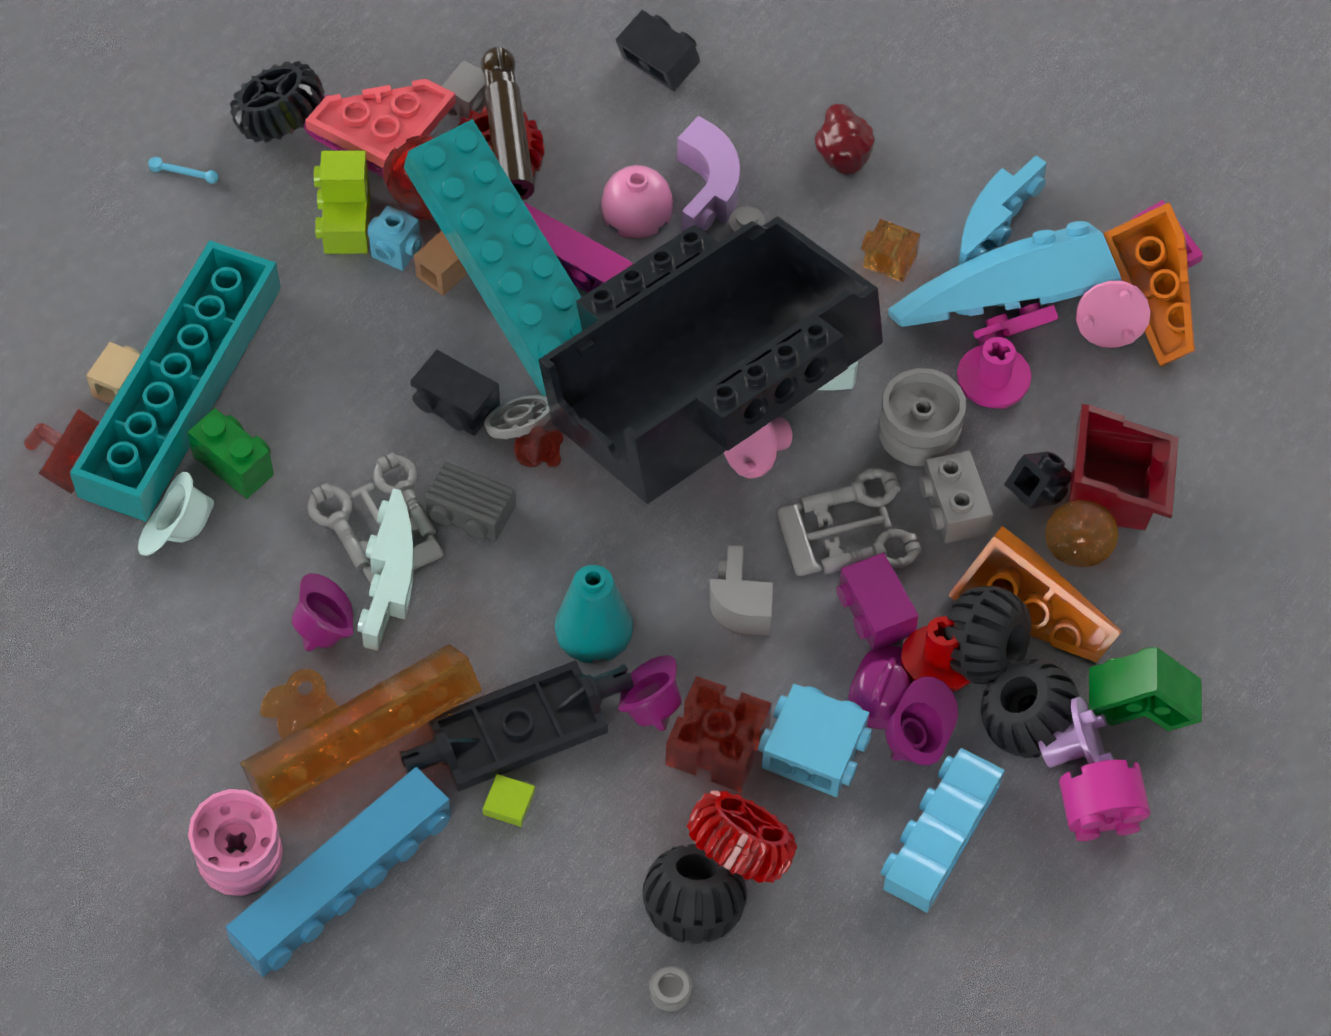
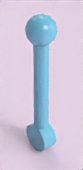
(156, 165)

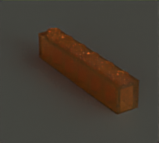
(361, 726)

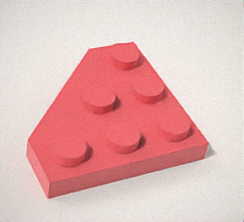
(381, 117)

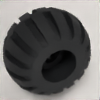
(991, 632)
(1027, 706)
(693, 896)

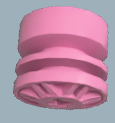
(236, 821)

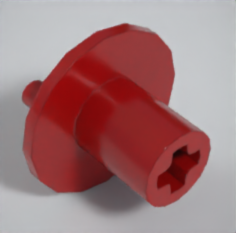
(928, 654)

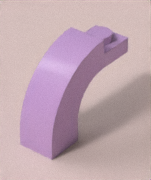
(713, 157)

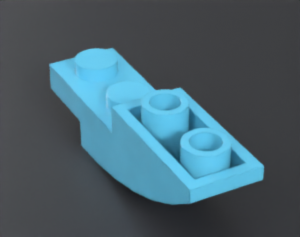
(997, 205)

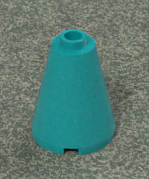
(593, 617)

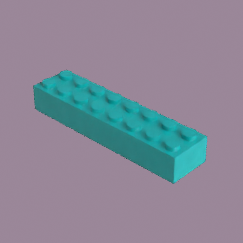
(497, 243)
(176, 381)

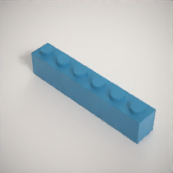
(339, 872)

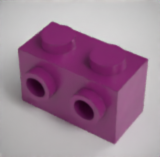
(877, 602)

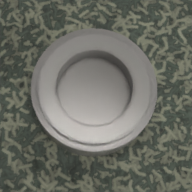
(670, 988)

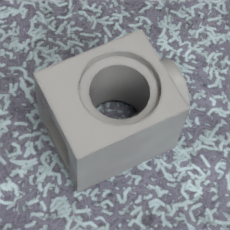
(469, 86)

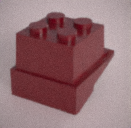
(1123, 467)

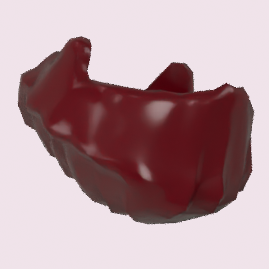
(844, 140)

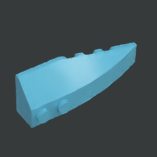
(1042, 267)

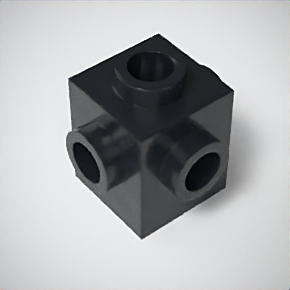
(1039, 479)

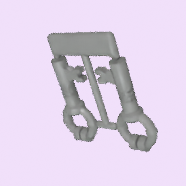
(798, 540)
(423, 553)

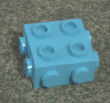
(815, 739)

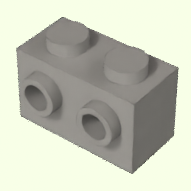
(956, 497)

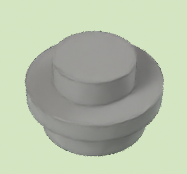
(744, 215)

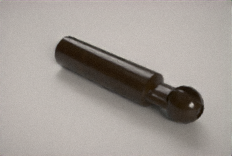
(507, 119)

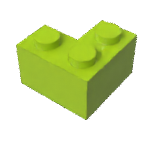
(344, 202)

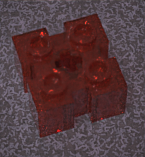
(718, 733)

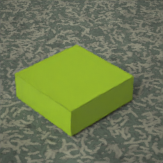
(509, 800)

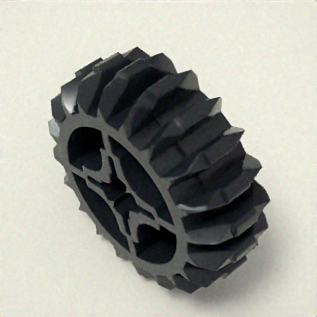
(276, 101)

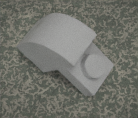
(740, 604)

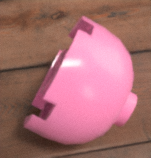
(637, 202)

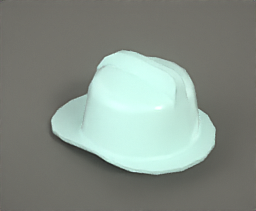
(177, 517)

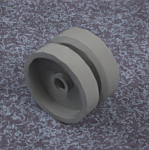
(921, 416)

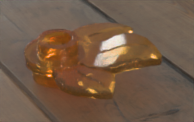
(293, 708)

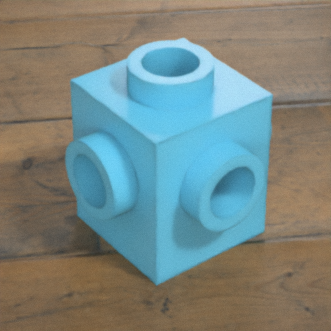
(394, 237)

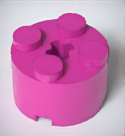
(1104, 799)

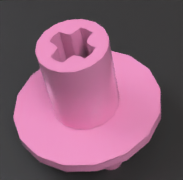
(1113, 314)
(758, 452)

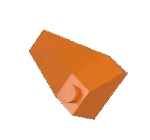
(1154, 258)

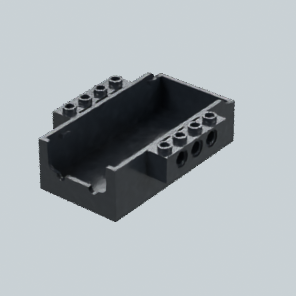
(705, 349)

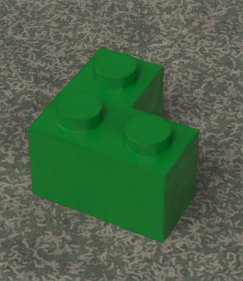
(1147, 686)

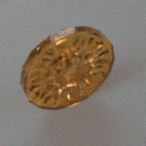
(1081, 533)

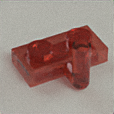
(66, 446)

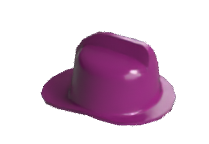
(322, 612)
(879, 684)
(654, 693)
(922, 722)

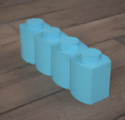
(942, 830)

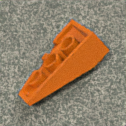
(1055, 607)

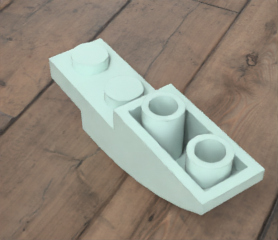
(392, 568)

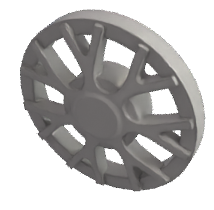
(518, 417)

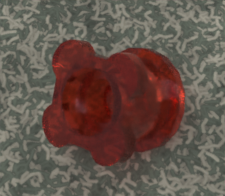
(539, 447)

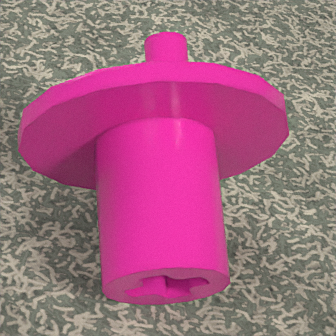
(994, 374)

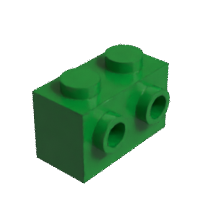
(231, 452)

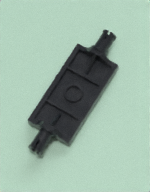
(518, 724)

